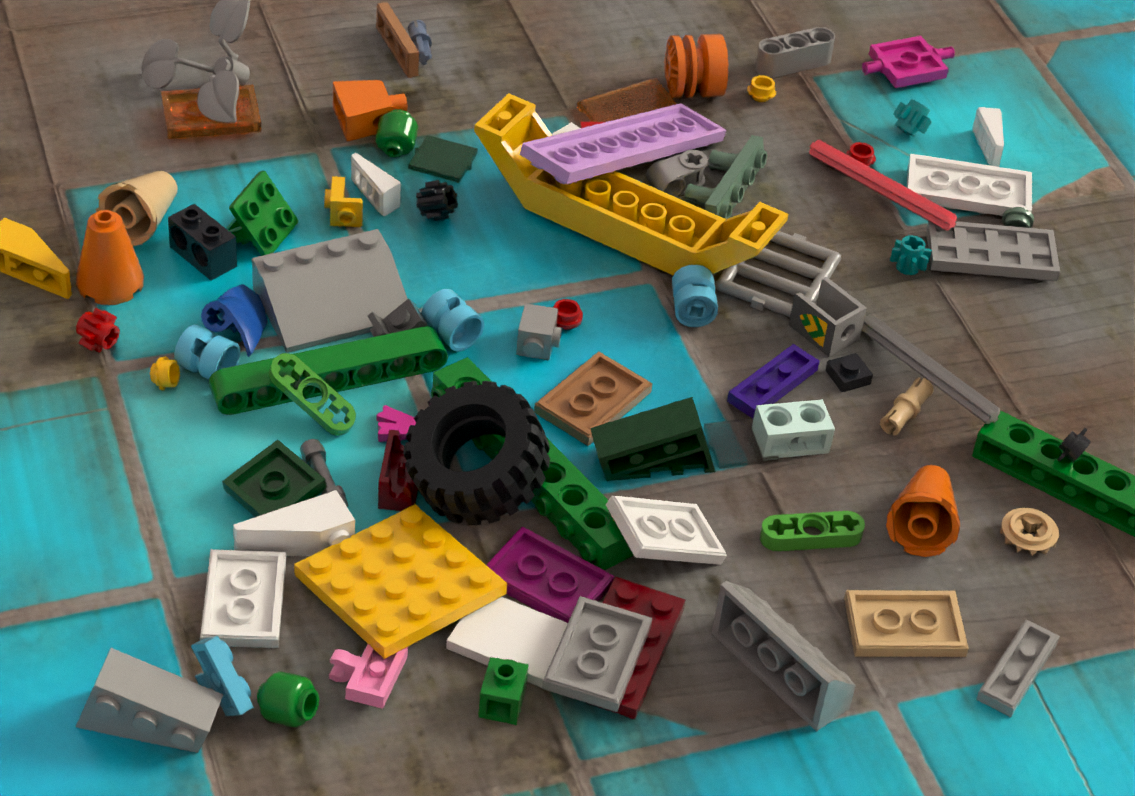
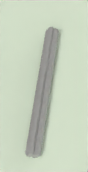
(931, 370)

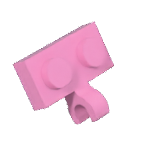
(369, 675)

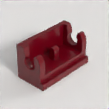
(395, 485)

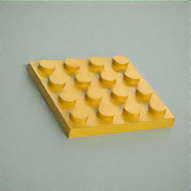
(400, 580)

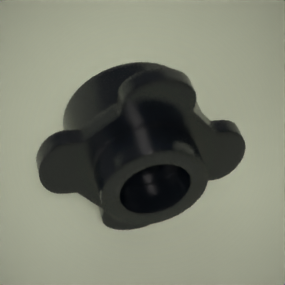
(1074, 445)

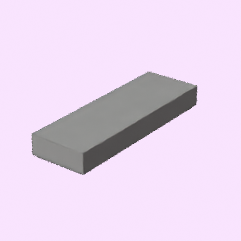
(1018, 668)

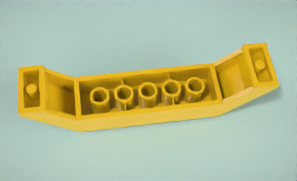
(619, 208)

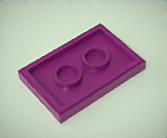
(547, 575)

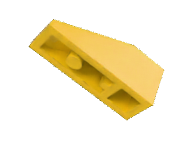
(31, 260)

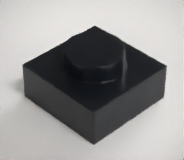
(849, 372)

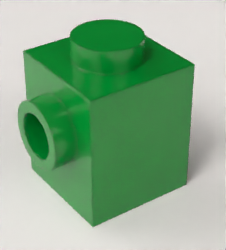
(503, 690)

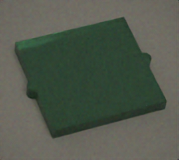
(443, 158)

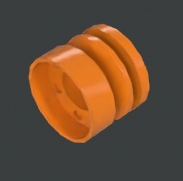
(695, 66)

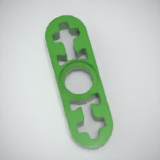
(286, 385)
(836, 538)

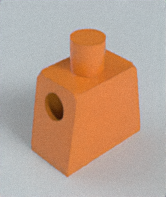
(362, 105)

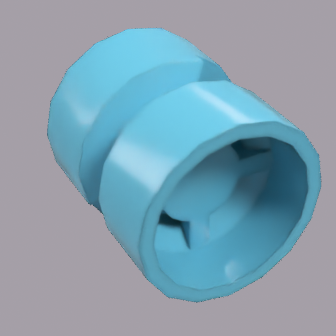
(694, 296)
(452, 319)
(204, 352)

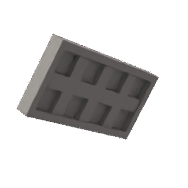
(994, 250)

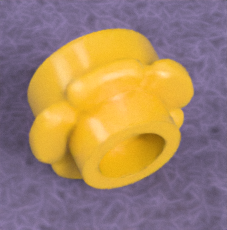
(762, 88)
(165, 373)

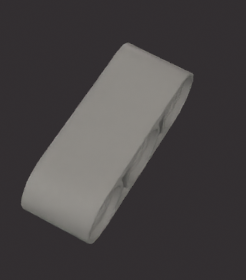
(795, 52)

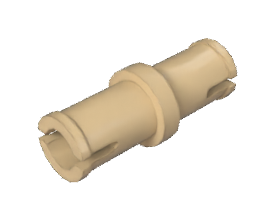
(906, 406)

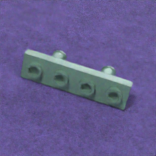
(740, 174)

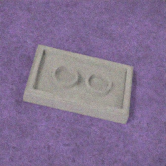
(597, 653)

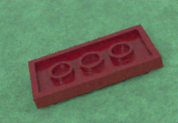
(666, 613)

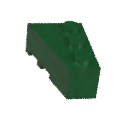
(653, 442)

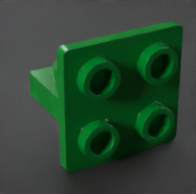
(261, 215)

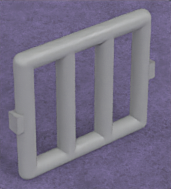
(760, 300)

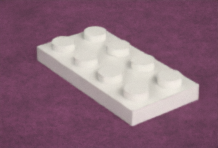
(969, 185)

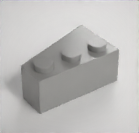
(149, 704)

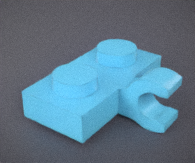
(221, 676)

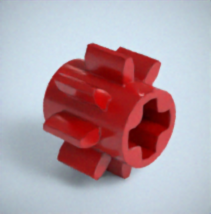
(97, 330)

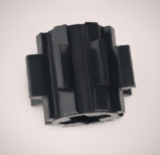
(436, 200)

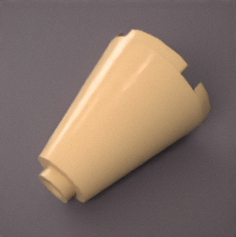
(140, 203)

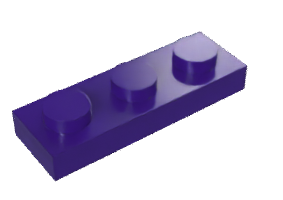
(773, 380)

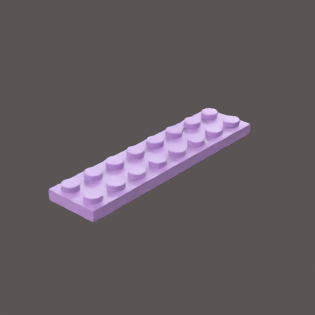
(621, 143)

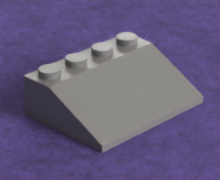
(328, 288)

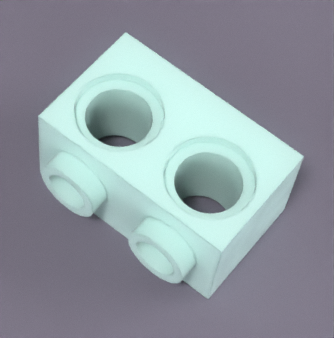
(793, 428)

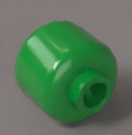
(397, 132)
(288, 699)

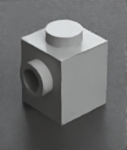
(538, 332)

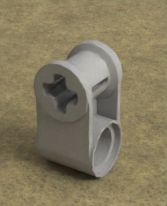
(675, 173)

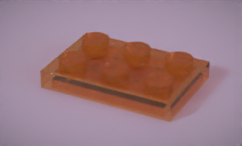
(186, 121)

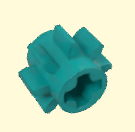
(912, 117)
(910, 255)

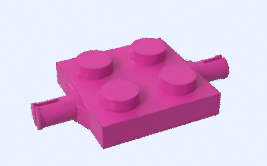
(908, 61)

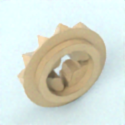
(1032, 521)

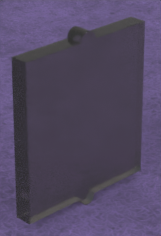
(735, 444)

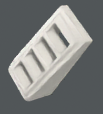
(989, 134)
(376, 185)

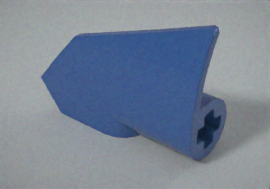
(240, 311)

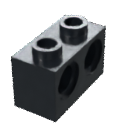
(202, 241)

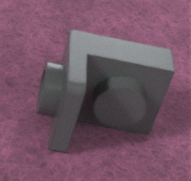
(402, 318)

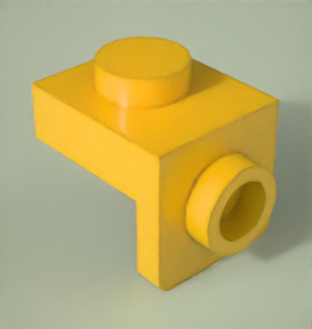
(343, 211)

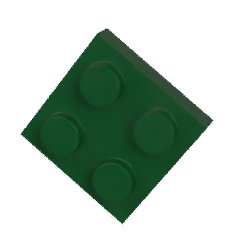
(273, 481)

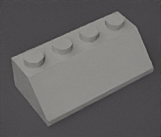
(781, 656)

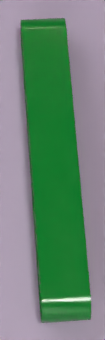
(340, 366)

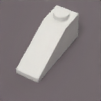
(298, 528)

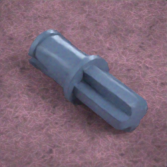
(421, 40)

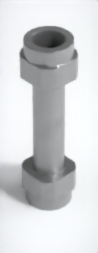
(315, 456)

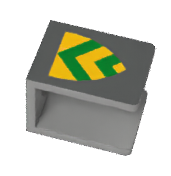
(829, 318)

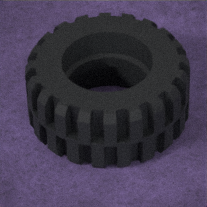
(456, 420)

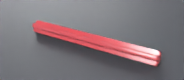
(883, 185)

